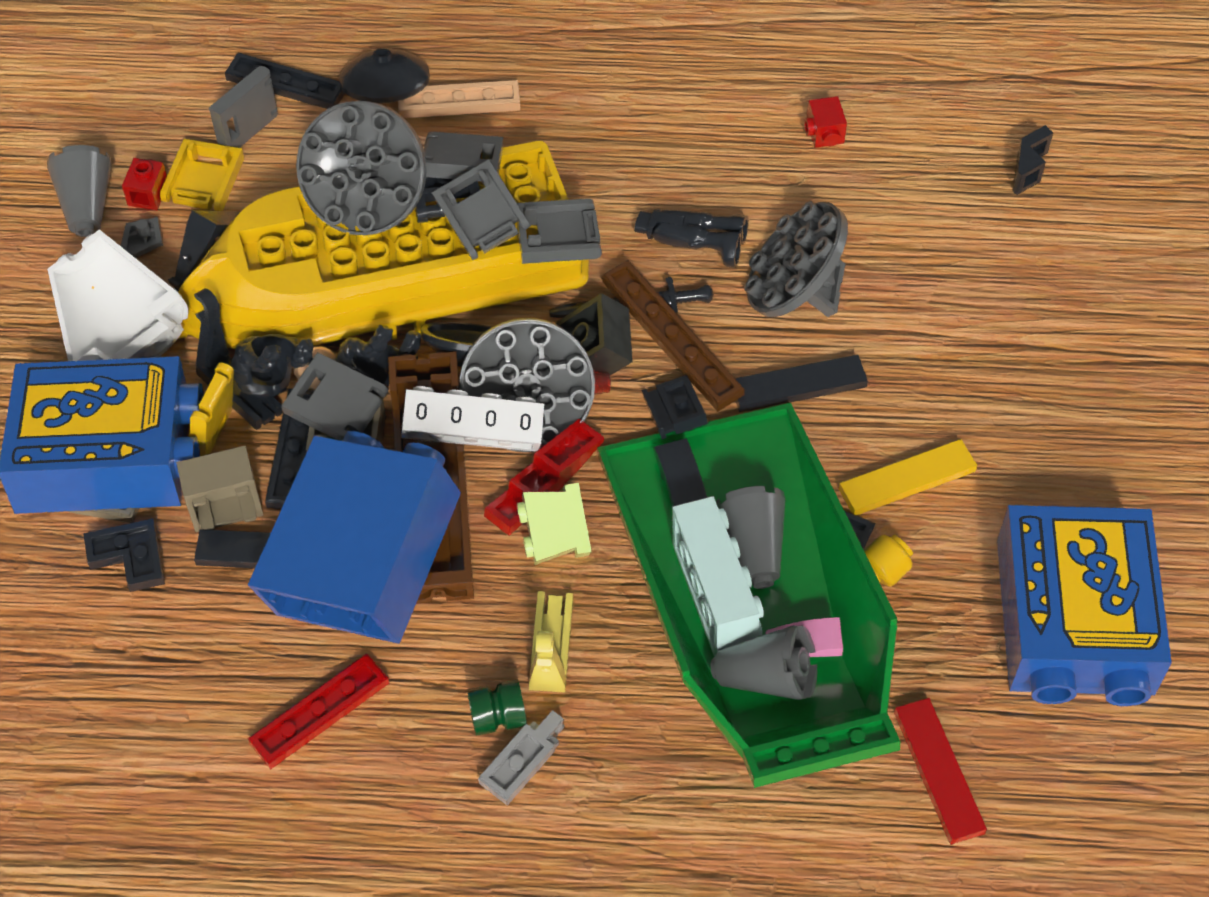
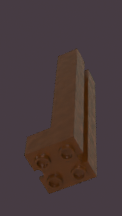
(452, 567)

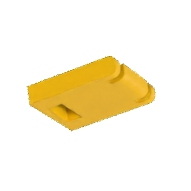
(202, 183)
(213, 409)

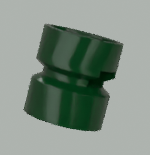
(496, 707)

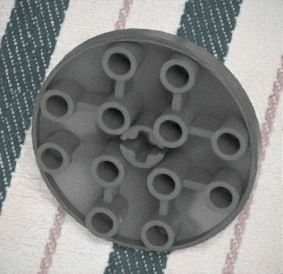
(361, 167)
(800, 262)
(535, 362)

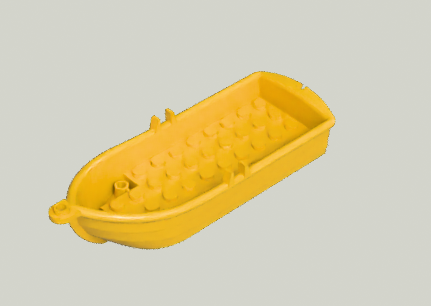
(304, 280)

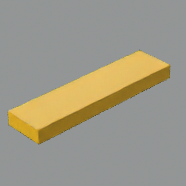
(907, 477)

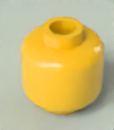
(889, 558)

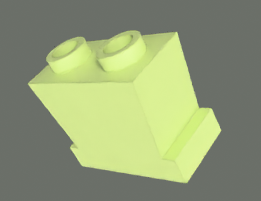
(554, 524)

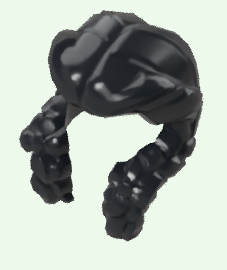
(372, 356)
(266, 363)

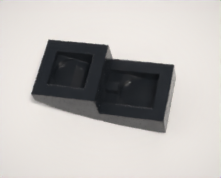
(680, 472)

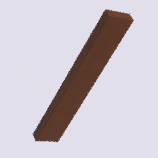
(673, 335)

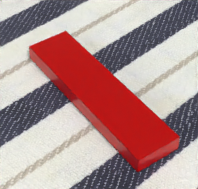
(318, 711)
(940, 771)

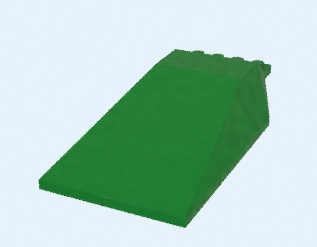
(819, 578)

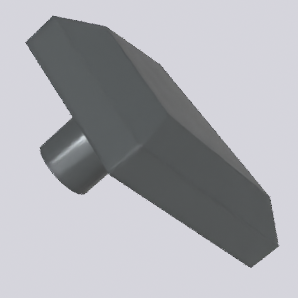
(142, 236)

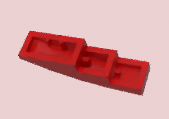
(549, 472)

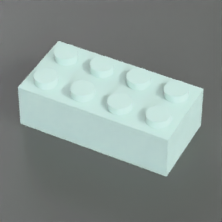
(715, 575)

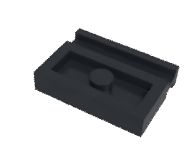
(675, 406)

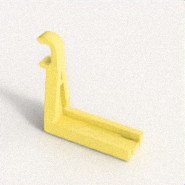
(551, 644)

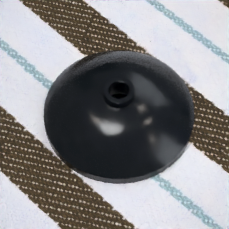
(384, 76)
(452, 337)

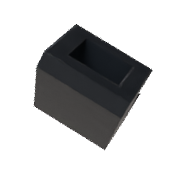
(1029, 159)

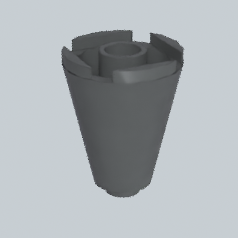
(81, 185)
(758, 526)
(769, 664)

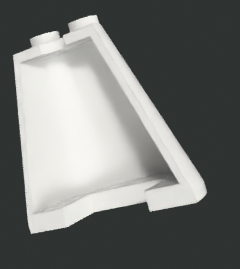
(125, 313)

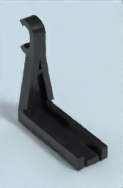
(198, 239)
(214, 350)

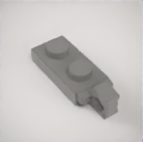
(522, 758)

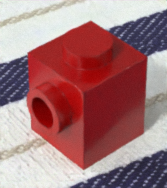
(825, 122)
(144, 183)

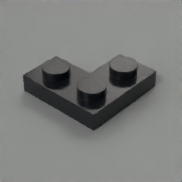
(129, 544)

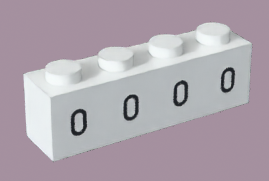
(472, 419)

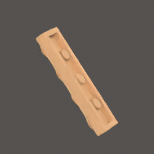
(462, 99)

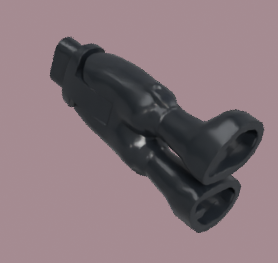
(694, 230)

